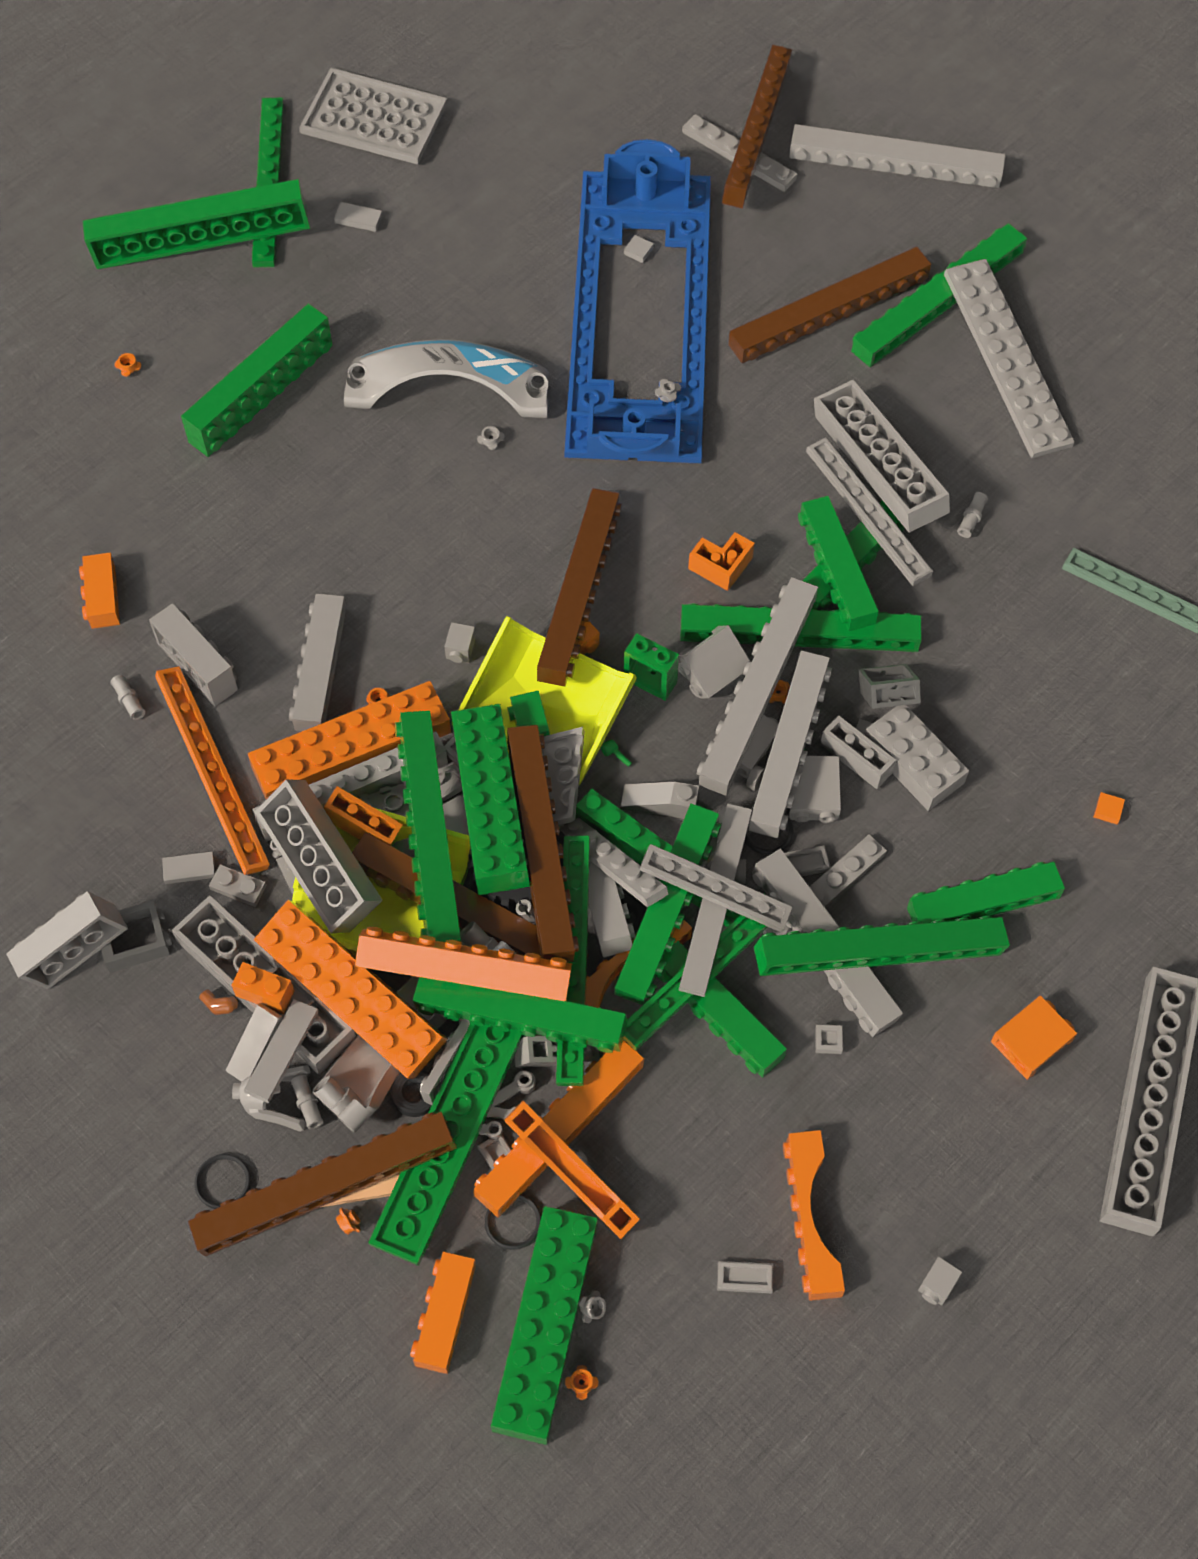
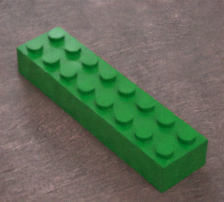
(257, 380)
(489, 800)
(544, 1326)

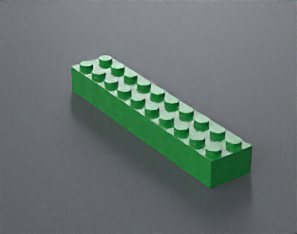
(196, 224)

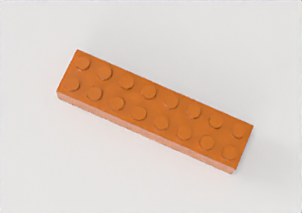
(344, 740)
(350, 990)

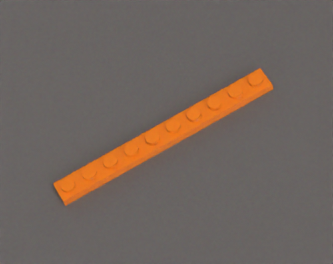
(212, 771)

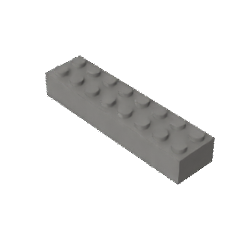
(882, 456)
(223, 945)

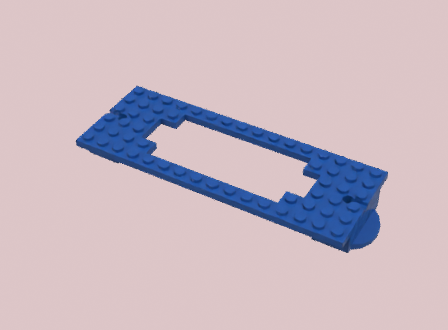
(640, 189)

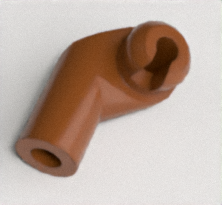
(218, 1005)

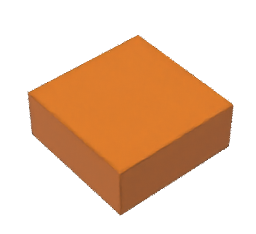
(1109, 808)

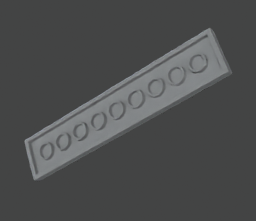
(1009, 358)

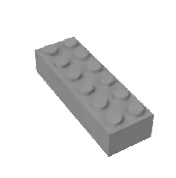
(318, 856)

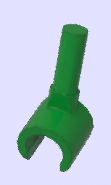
(610, 747)

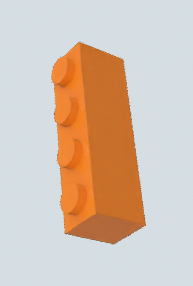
(444, 1312)

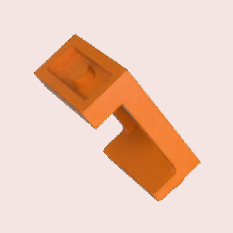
(1033, 1036)

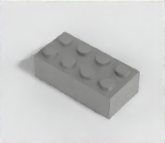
(194, 654)
(921, 758)
(66, 940)

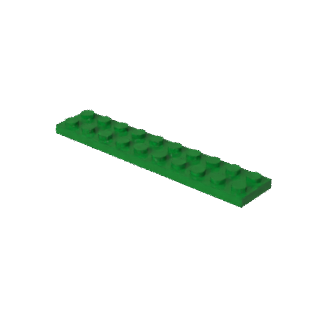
(465, 1102)

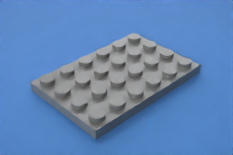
(373, 116)

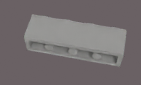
(609, 913)

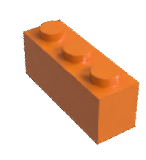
(99, 590)
(359, 817)

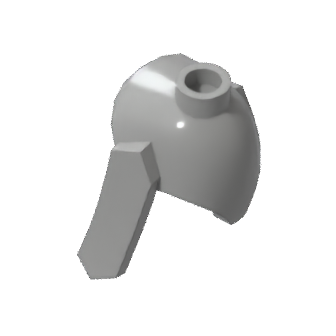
(257, 1107)

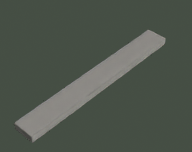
(869, 511)
(712, 915)

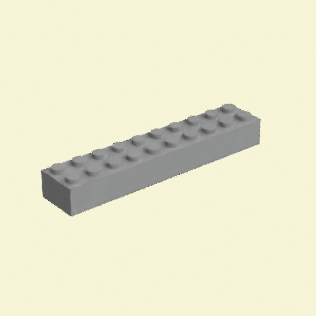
(1152, 1103)

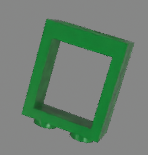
(644, 662)

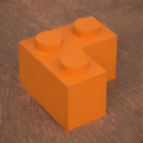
(720, 564)

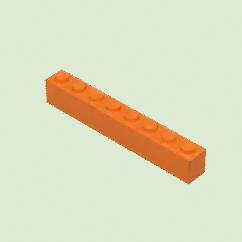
(463, 964)
(567, 1119)

